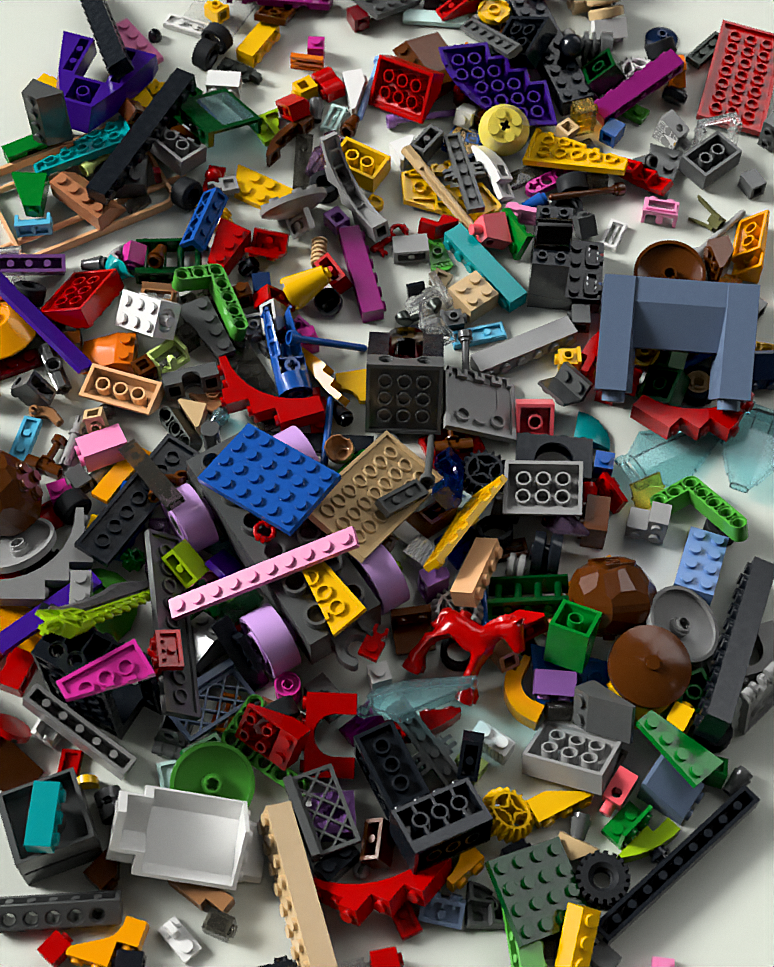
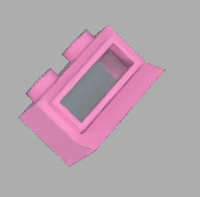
(660, 208)

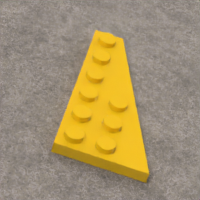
(568, 154)
(462, 522)

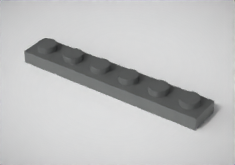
(495, 39)

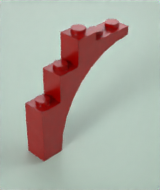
(262, 406)
(668, 419)
(384, 896)

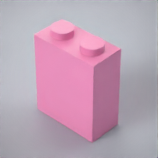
(100, 447)

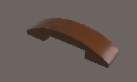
(285, 135)

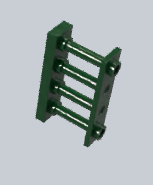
(164, 274)
(523, 586)

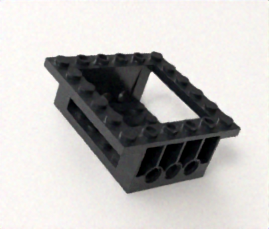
(108, 710)

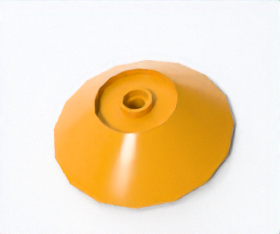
(14, 332)

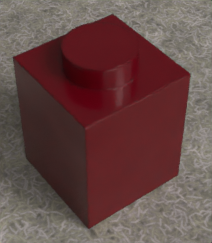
(357, 18)

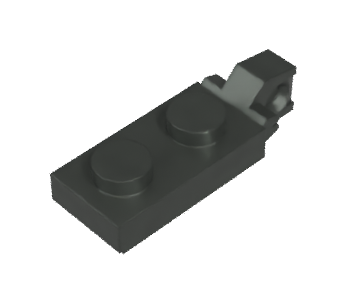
(248, 74)

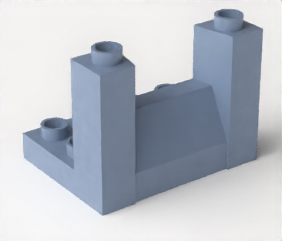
(678, 318)

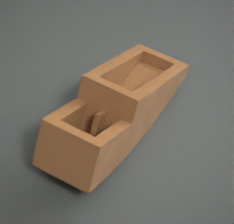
(204, 895)

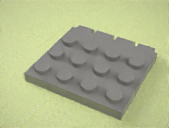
(479, 404)

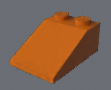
(113, 351)

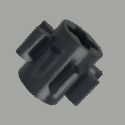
(248, 266)

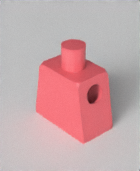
(492, 230)
(621, 784)

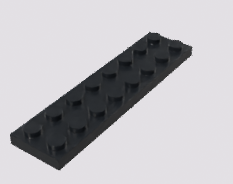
(131, 506)

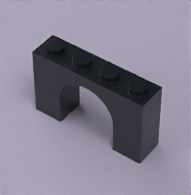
(531, 446)

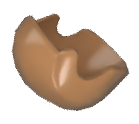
(339, 449)

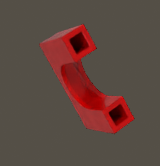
(318, 706)

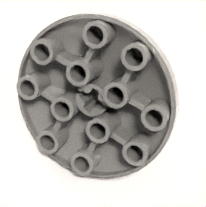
(295, 209)

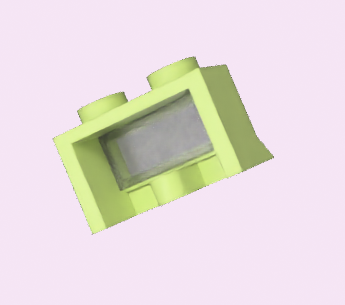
(169, 356)

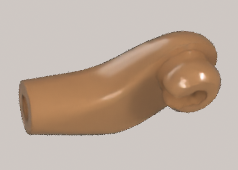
(46, 412)

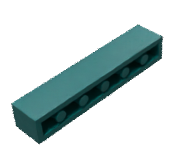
(476, 257)

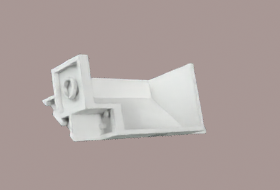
(186, 838)

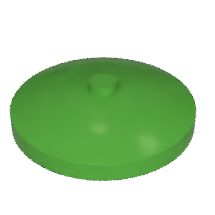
(214, 770)

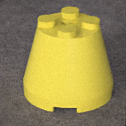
(500, 141)

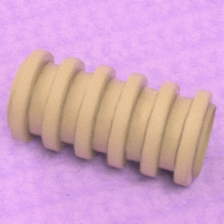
(318, 249)

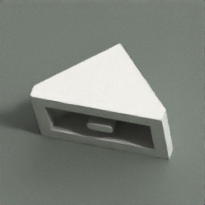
(395, 150)

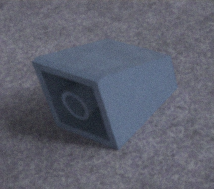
(669, 791)

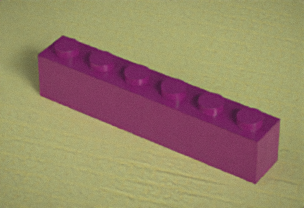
(638, 86)
(361, 273)

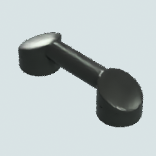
(404, 319)

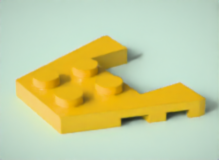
(419, 194)

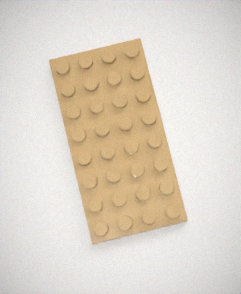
(369, 476)

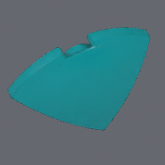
(589, 427)

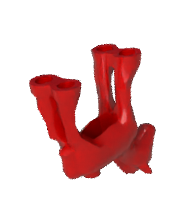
(471, 637)

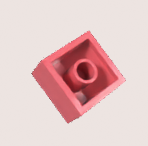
(535, 416)

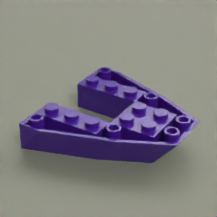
(94, 101)

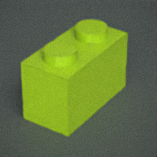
(185, 563)

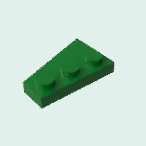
(518, 233)

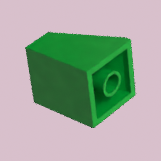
(572, 636)

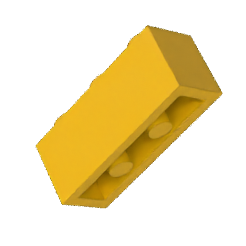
(257, 43)
(577, 936)

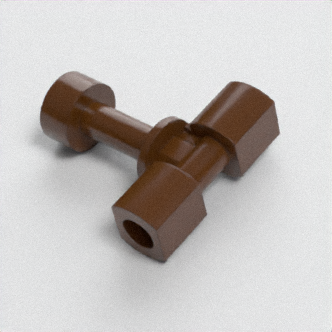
(454, 441)
(46, 462)

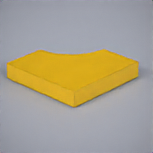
(353, 383)

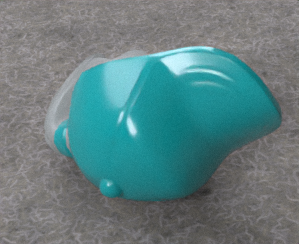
(114, 262)

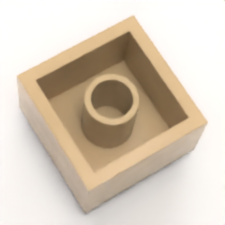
(473, 296)

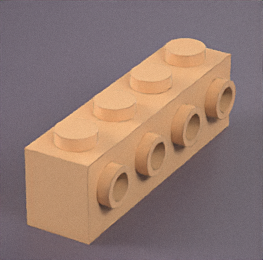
(476, 572)

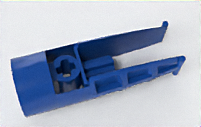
(293, 377)

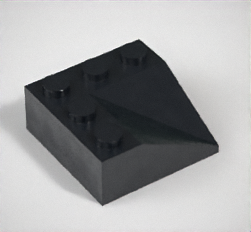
(534, 36)

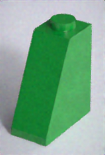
(32, 191)

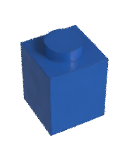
(612, 132)
(603, 463)

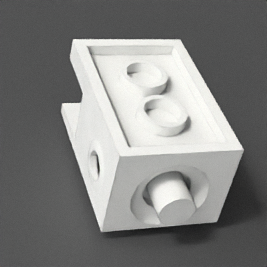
(148, 314)

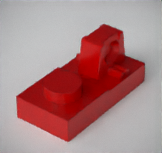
(609, 487)

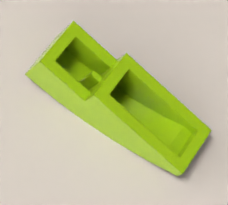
(649, 840)

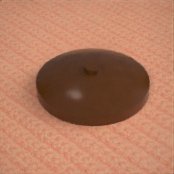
(670, 260)
(649, 667)

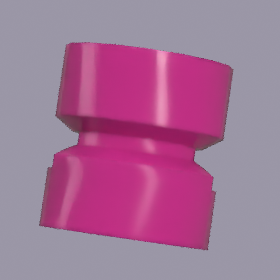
(288, 684)

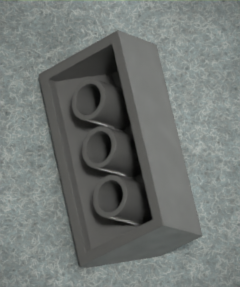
(47, 113)

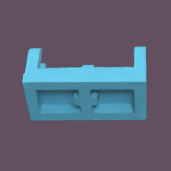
(33, 227)

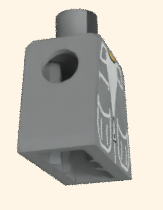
(672, 131)

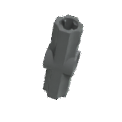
(57, 376)

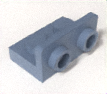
(444, 910)

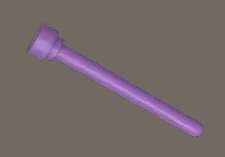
(392, 120)

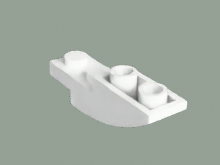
(496, 171)

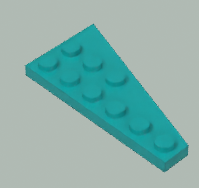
(85, 148)

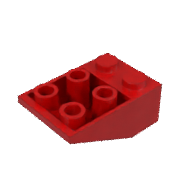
(273, 735)

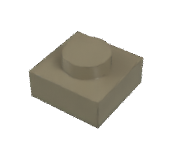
(444, 276)

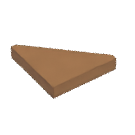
(210, 398)

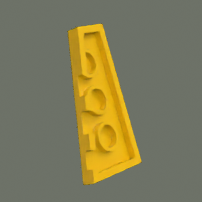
(333, 597)

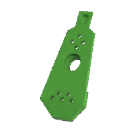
(439, 260)

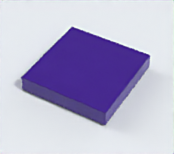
(223, 564)

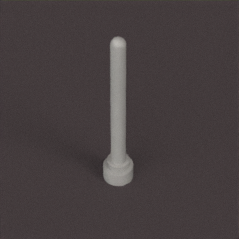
(700, 250)

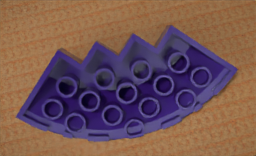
(491, 82)

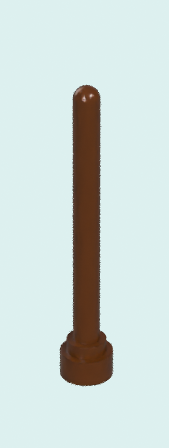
(617, 189)

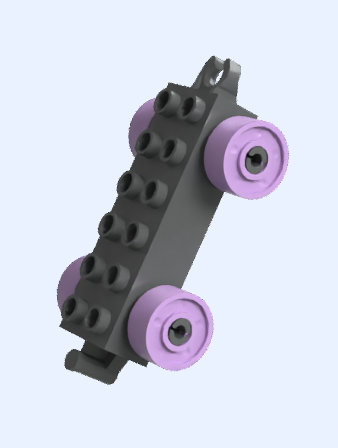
(294, 609)

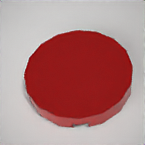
(14, 729)

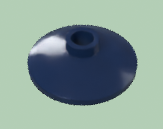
(658, 33)

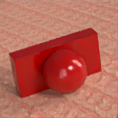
(213, 174)

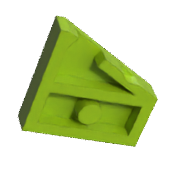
(269, 126)

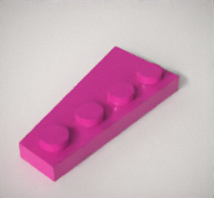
(113, 670)

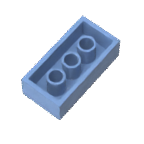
(701, 562)

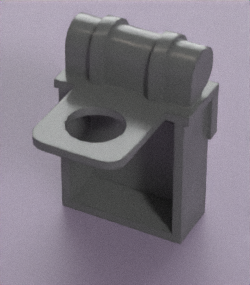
(169, 739)

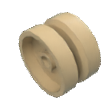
(604, 10)

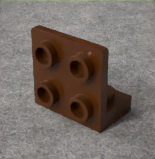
(409, 626)

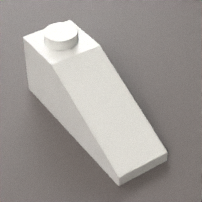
(355, 88)

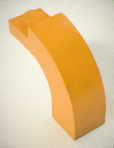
(518, 703)

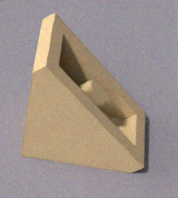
(195, 412)

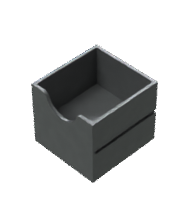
(78, 835)

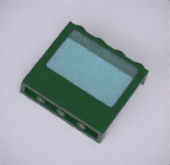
(214, 114)

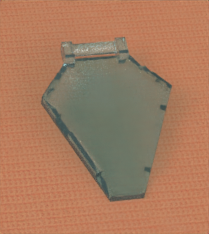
(750, 453)
(673, 458)
(404, 697)

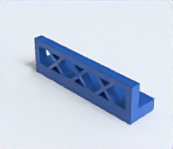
(204, 219)

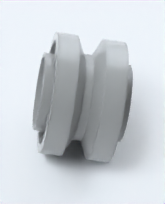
(516, 565)

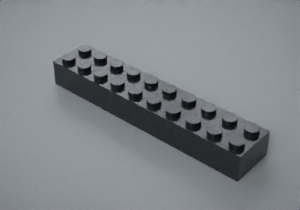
(563, 76)
(734, 651)

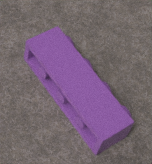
(32, 264)

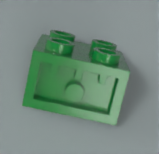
(626, 824)

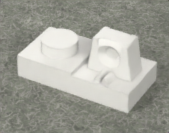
(180, 940)

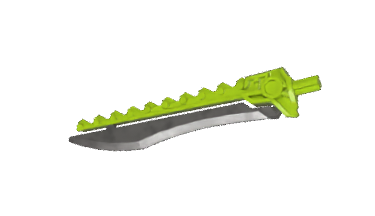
(81, 616)

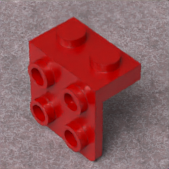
(268, 244)

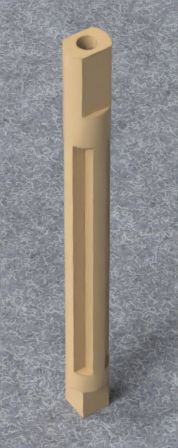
(423, 169)

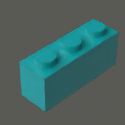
(44, 817)

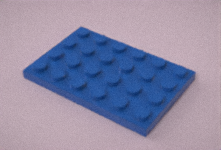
(269, 479)

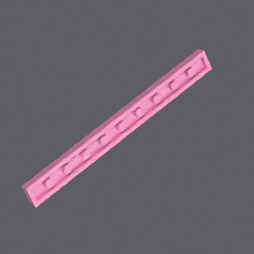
(264, 573)

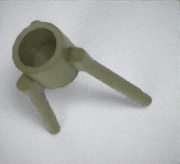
(715, 220)

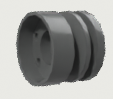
(594, 46)

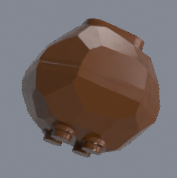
(19, 495)
(616, 589)

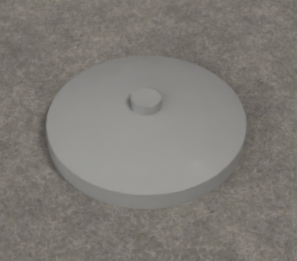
(27, 547)
(688, 618)

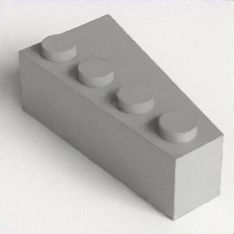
(178, 152)

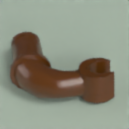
(179, 478)

